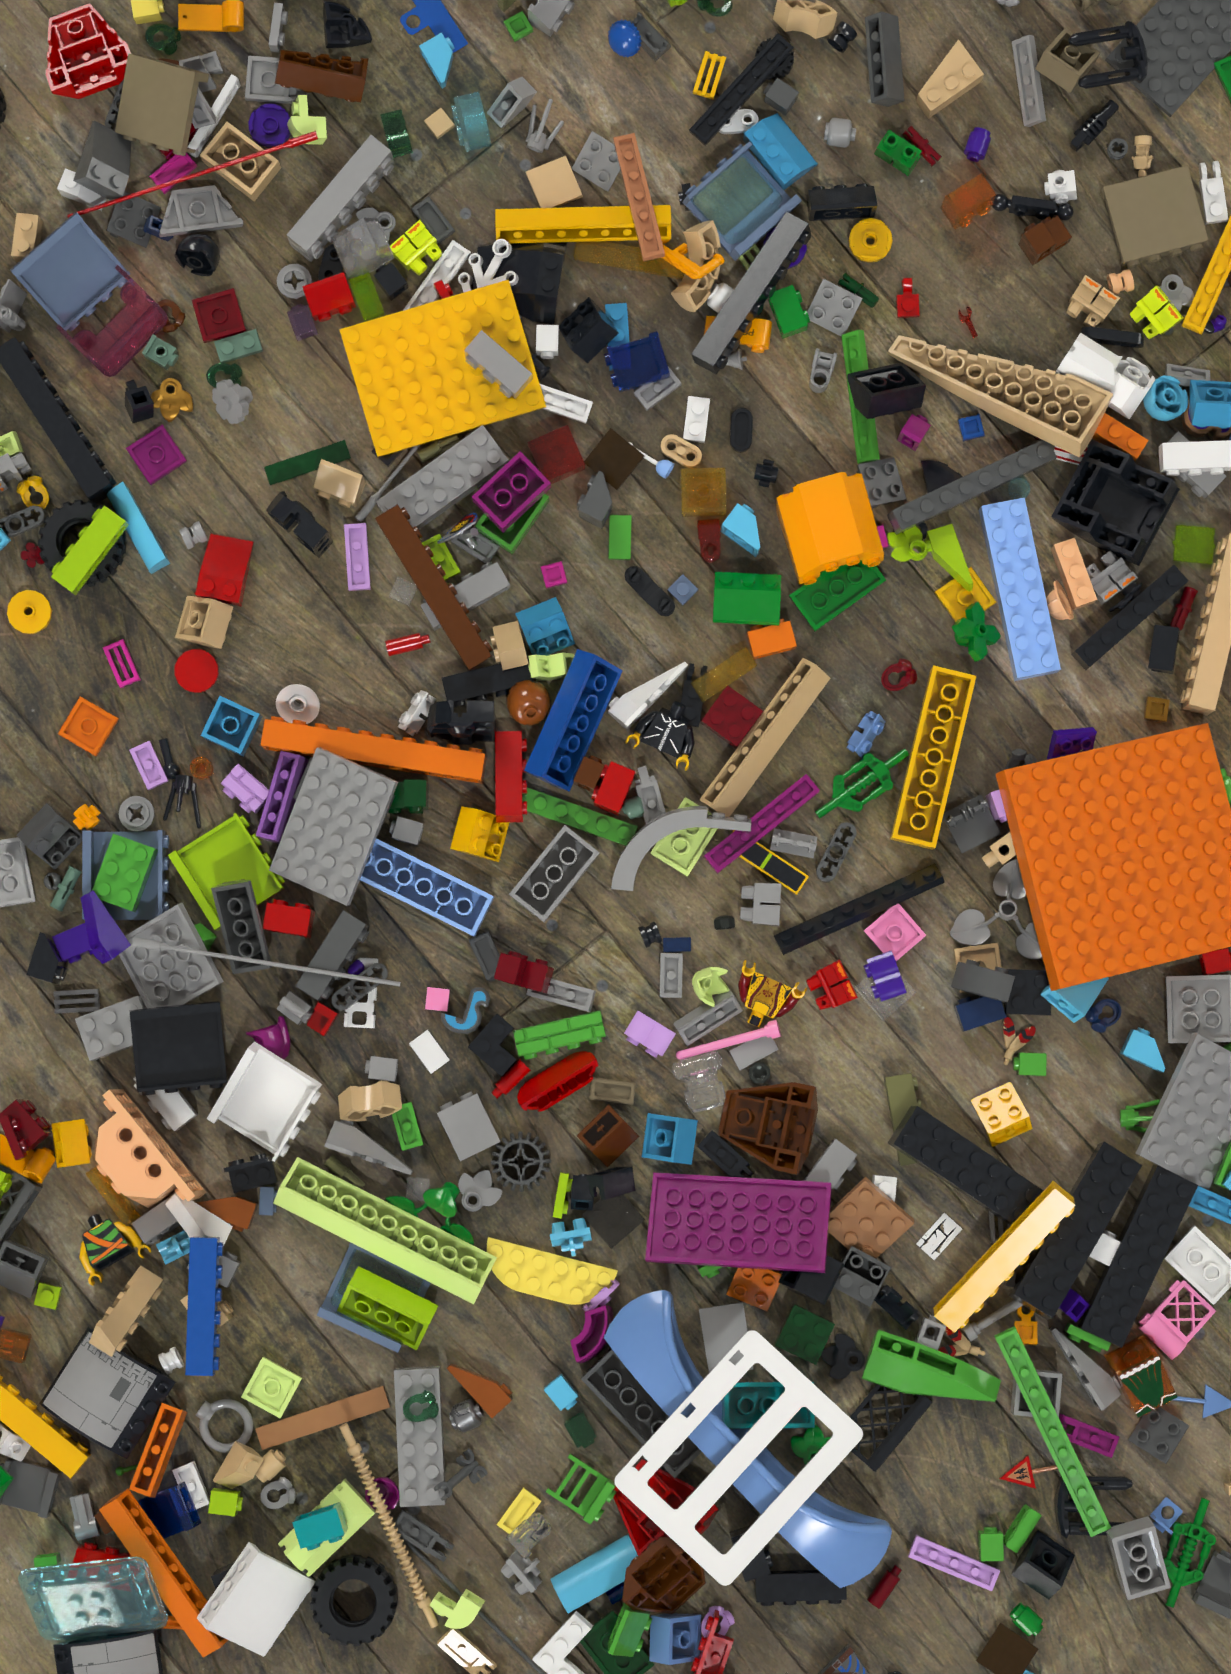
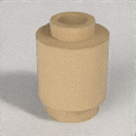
(271, 1465)

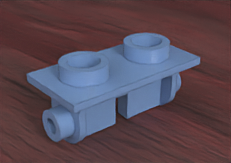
(862, 742)

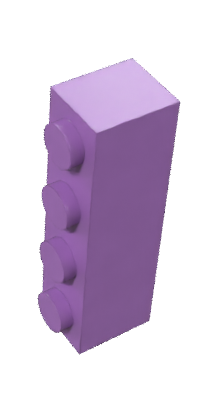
(280, 796)

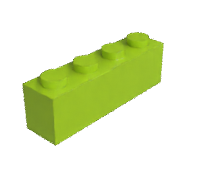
(89, 550)

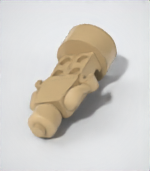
(1142, 160)

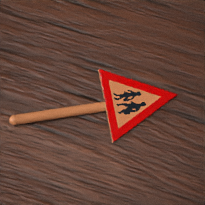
(1023, 1474)

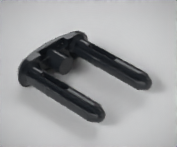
(1135, 51)
(1064, 1505)

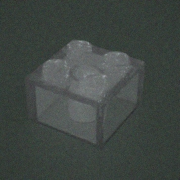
(362, 247)

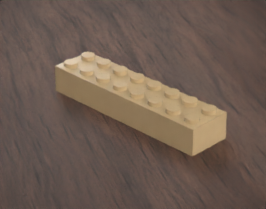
(1213, 638)

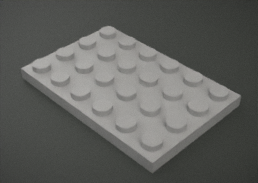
(333, 826)
(1193, 1115)

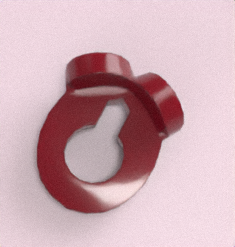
(909, 678)

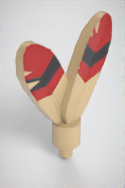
(1014, 1043)
(963, 1345)

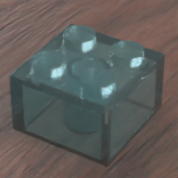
(470, 116)

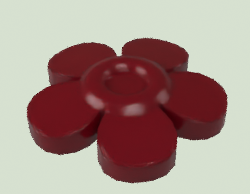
(32, 555)

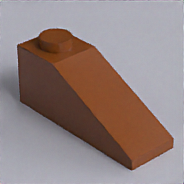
(485, 1391)

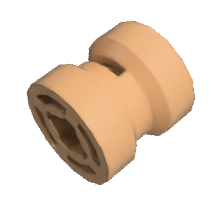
(1120, 282)

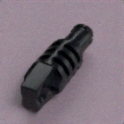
(1093, 125)

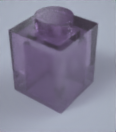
(302, 322)

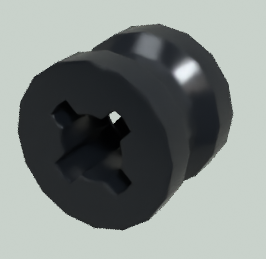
(650, 934)

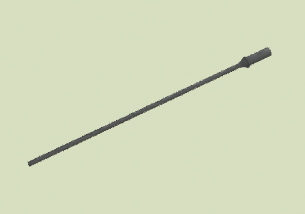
(482, 1615)

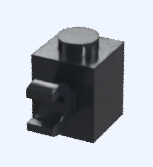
(138, 402)

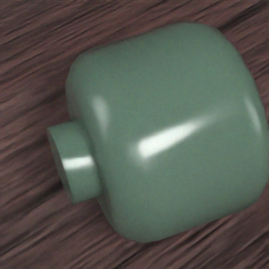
(633, 807)

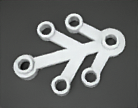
(487, 279)

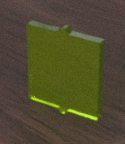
(1194, 544)

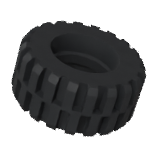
(57, 527)
(332, 1622)

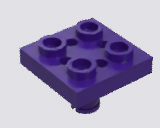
(1071, 741)

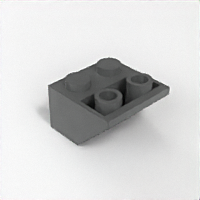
(597, 503)
(50, 836)
(21, 1267)
(861, 1276)

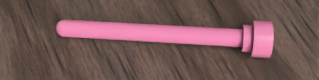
(769, 1030)

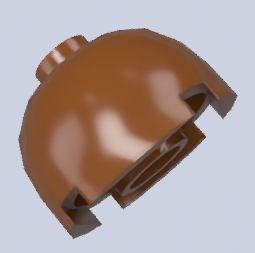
(528, 702)

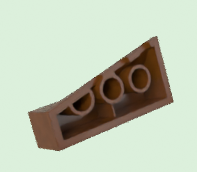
(322, 74)

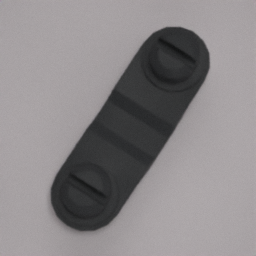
(649, 591)

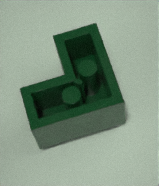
(410, 796)

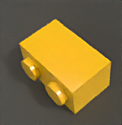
(71, 1143)

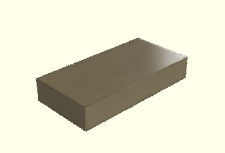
(612, 1091)

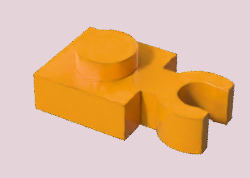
(1026, 1328)

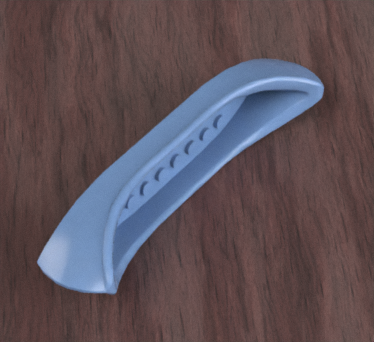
(830, 1537)

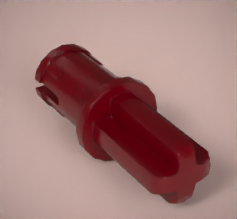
(1183, 607)

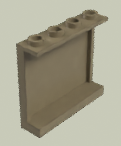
(158, 103)
(1155, 216)

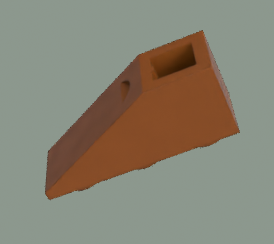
(233, 1210)

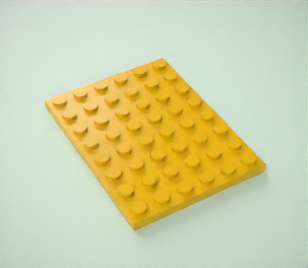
(416, 370)

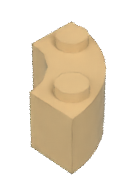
(805, 16)
(371, 1100)

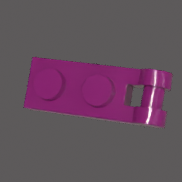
(1090, 1436)

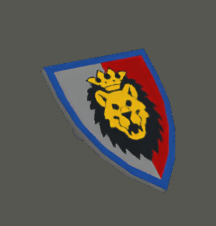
(461, 529)

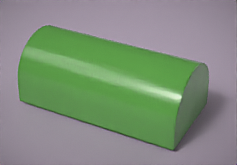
(1021, 1528)

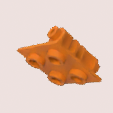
(755, 1286)

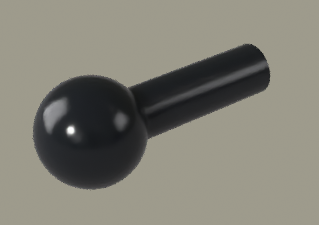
(170, 768)

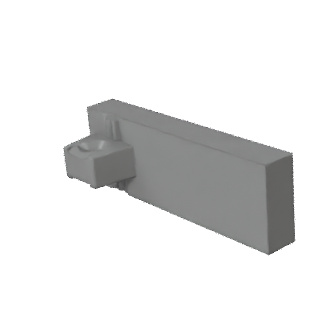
(567, 995)

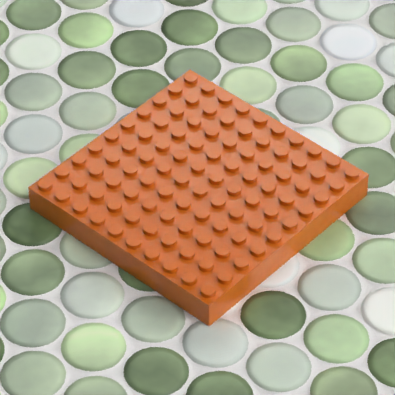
(1123, 854)

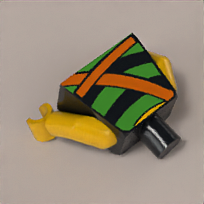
(106, 1245)

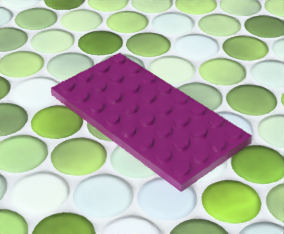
(739, 1222)

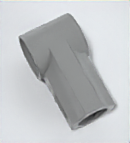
(85, 1523)

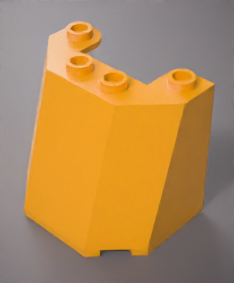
(829, 525)

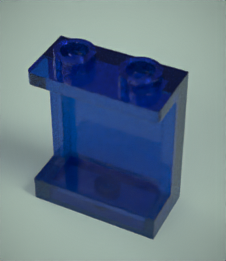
(637, 363)
(171, 1510)

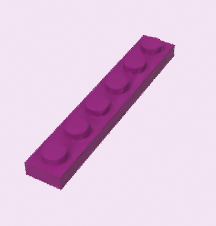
(762, 823)

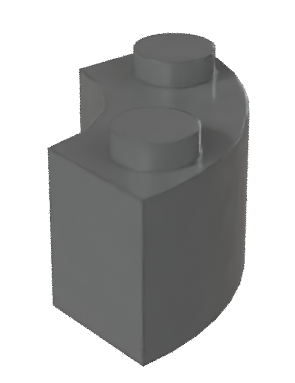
(983, 981)

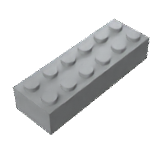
(341, 198)
(447, 478)
(419, 1443)

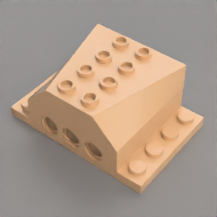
(139, 1157)

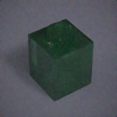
(580, 1430)

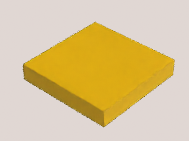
(958, 599)

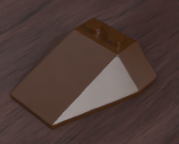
(772, 1123)
(662, 1578)

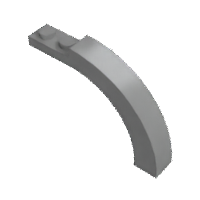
(662, 826)

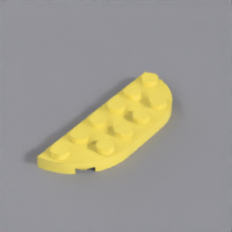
(548, 1273)

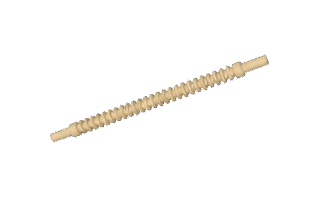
(354, 1450)

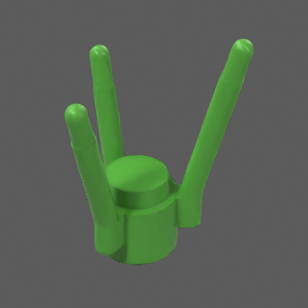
(1130, 1118)

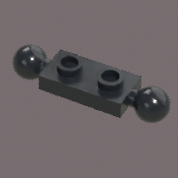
(1035, 207)

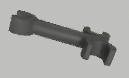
(470, 1468)

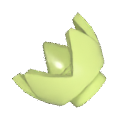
(708, 982)

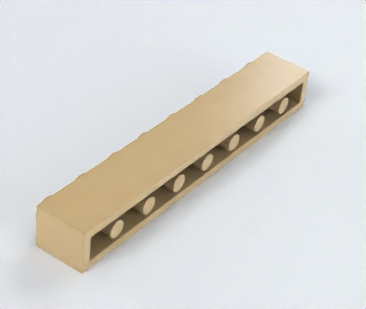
(765, 738)

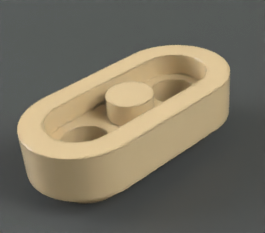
(681, 451)

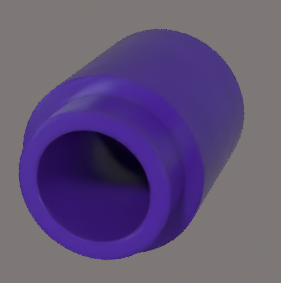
(977, 144)

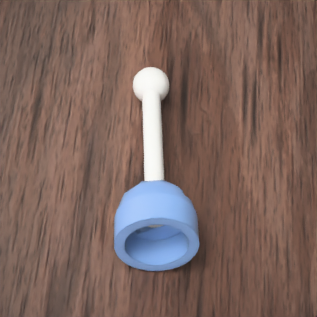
(663, 467)

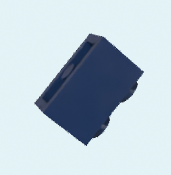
(978, 1012)

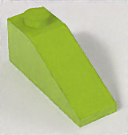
(948, 554)

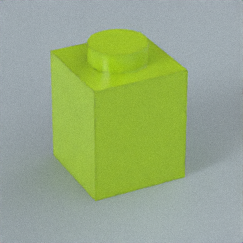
(225, 1502)

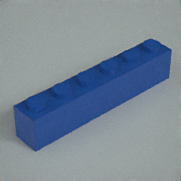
(203, 1306)

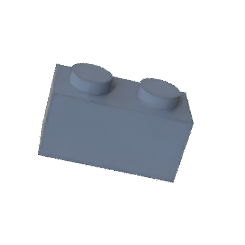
(266, 1200)

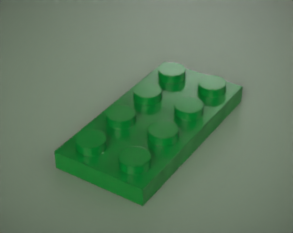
(835, 592)

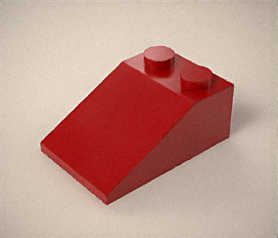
(225, 569)

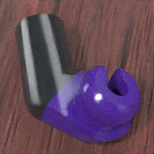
(1215, 324)

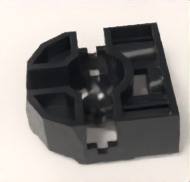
(309, 532)
(473, 726)

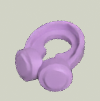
(727, 1620)

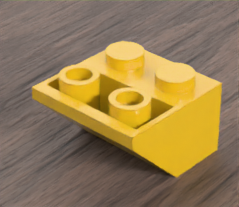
(479, 834)

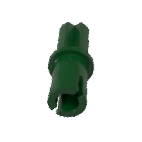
(855, 287)

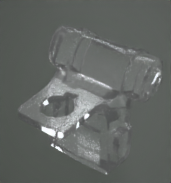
(701, 1081)

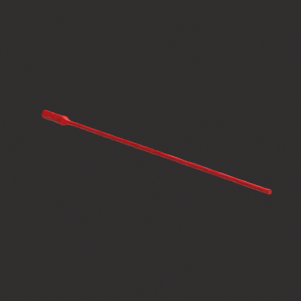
(291, 143)

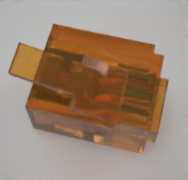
(14, 1345)

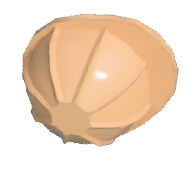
(1058, 603)

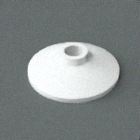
(291, 710)

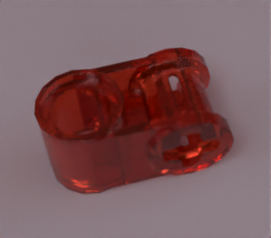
(709, 536)

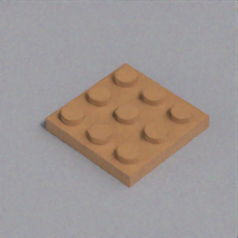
(868, 1219)

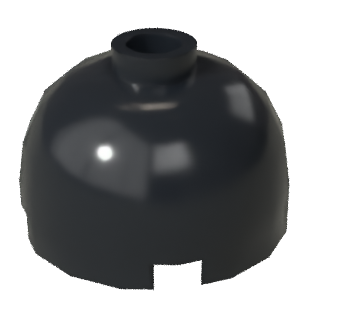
(198, 253)

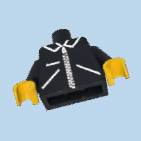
(666, 732)

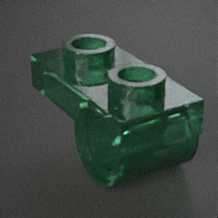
(396, 133)

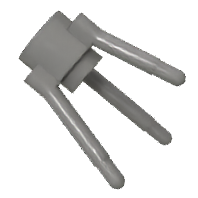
(538, 141)

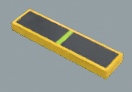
(775, 867)

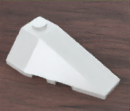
(637, 701)

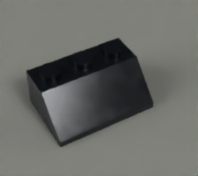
(841, 202)
(886, 390)

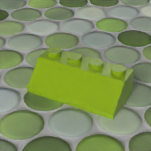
(387, 1308)

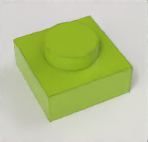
(48, 1296)

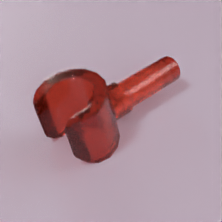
(967, 319)

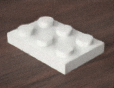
(1201, 1264)

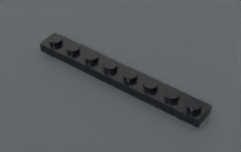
(859, 909)

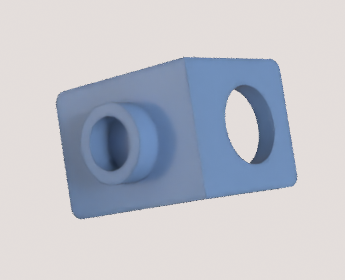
(1161, 1523)

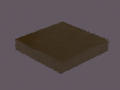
(614, 458)
(1007, 1652)

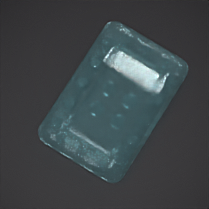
(93, 1599)

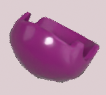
(388, 1489)

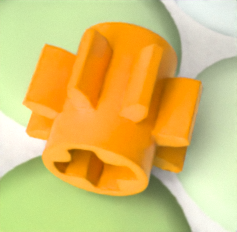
(86, 817)

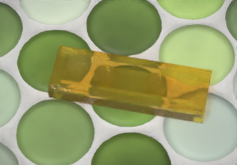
(724, 674)
(116, 1201)

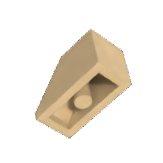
(238, 1466)

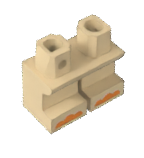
(1098, 309)

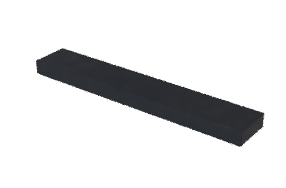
(741, 89)

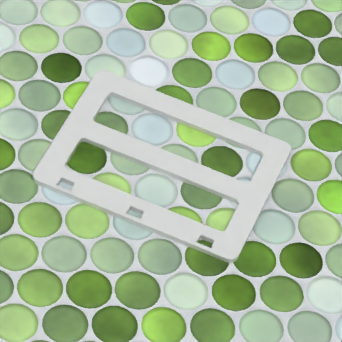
(680, 1522)

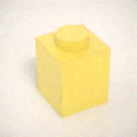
(147, 10)

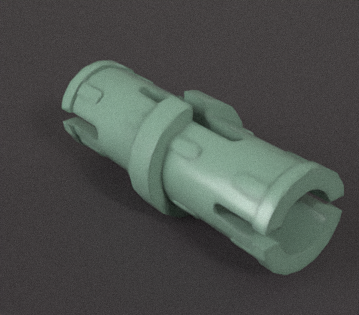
(65, 888)

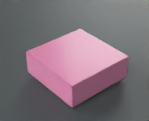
(437, 999)

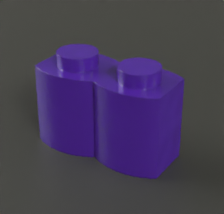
(885, 976)

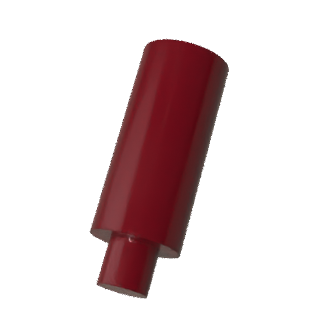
(884, 1587)

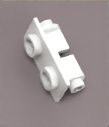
(410, 719)

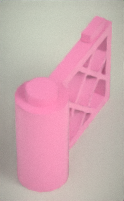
(1163, 1331)

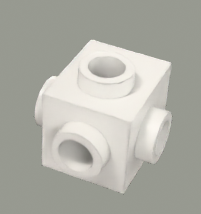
(1061, 186)

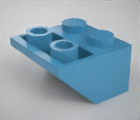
(545, 628)

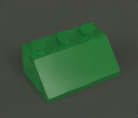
(746, 598)

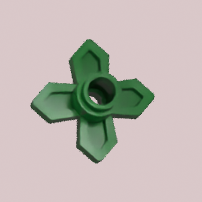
(974, 633)

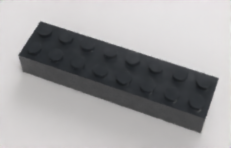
(52, 416)
(963, 1165)
(1066, 1250)
(1139, 1255)

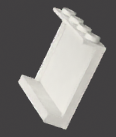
(266, 1099)
(255, 1600)

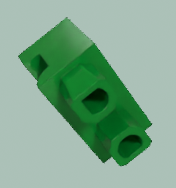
(901, 151)

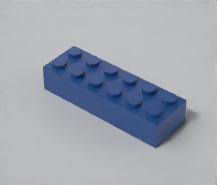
(573, 720)

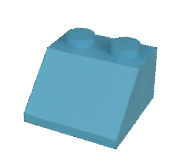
(742, 528)

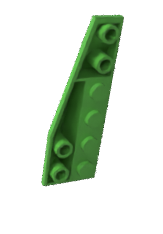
(925, 1371)

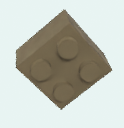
(1066, 62)

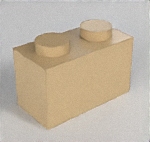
(26, 235)
(509, 645)

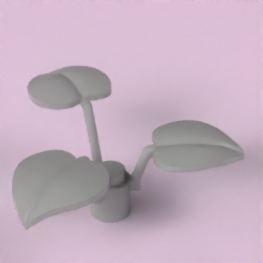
(972, 928)

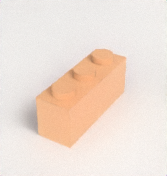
(1073, 574)

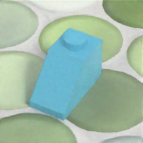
(439, 57)
(1143, 1049)

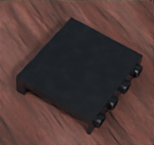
(178, 1047)

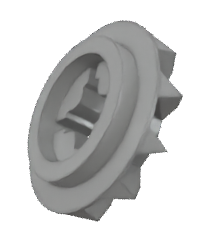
(286, 274)
(125, 814)

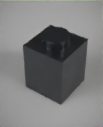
(390, 280)
(581, 1197)

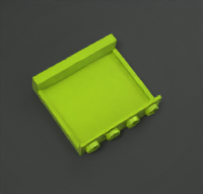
(225, 856)

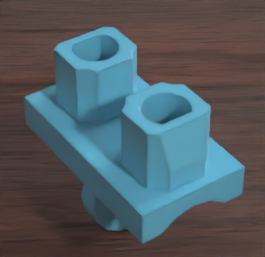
(571, 1239)
(174, 1247)

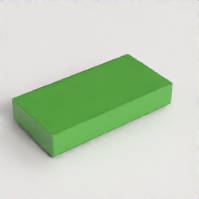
(620, 537)

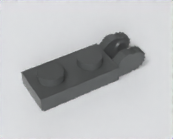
(421, 1535)

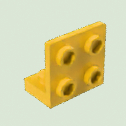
(1002, 1114)

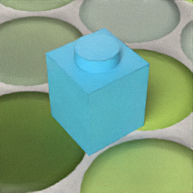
(561, 1393)

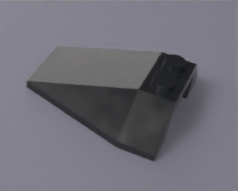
(539, 276)

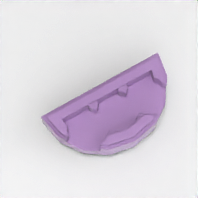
(602, 1297)

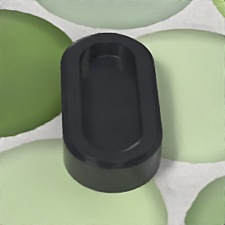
(741, 430)

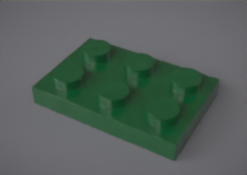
(596, 1645)

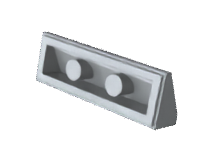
(707, 1018)

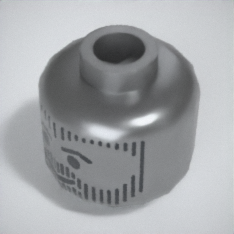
(466, 1415)

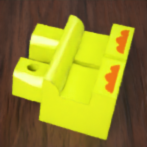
(423, 241)
(1149, 306)

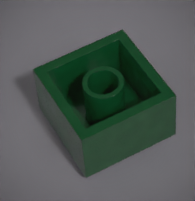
(804, 1334)

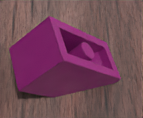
(914, 431)

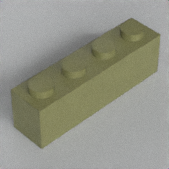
(900, 1097)

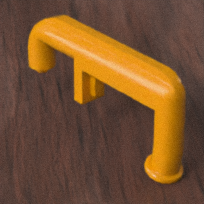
(688, 267)

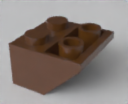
(607, 1136)

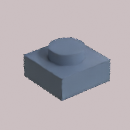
(682, 589)

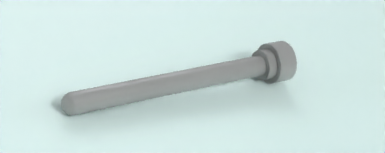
(973, 1329)

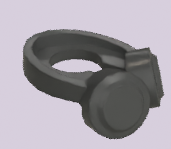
(1017, 756)

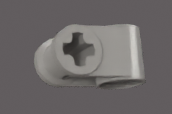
(822, 367)

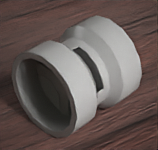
(198, 532)

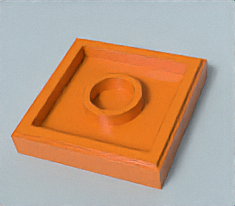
(88, 726)

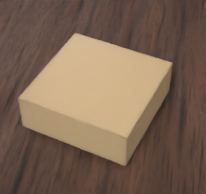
(439, 123)

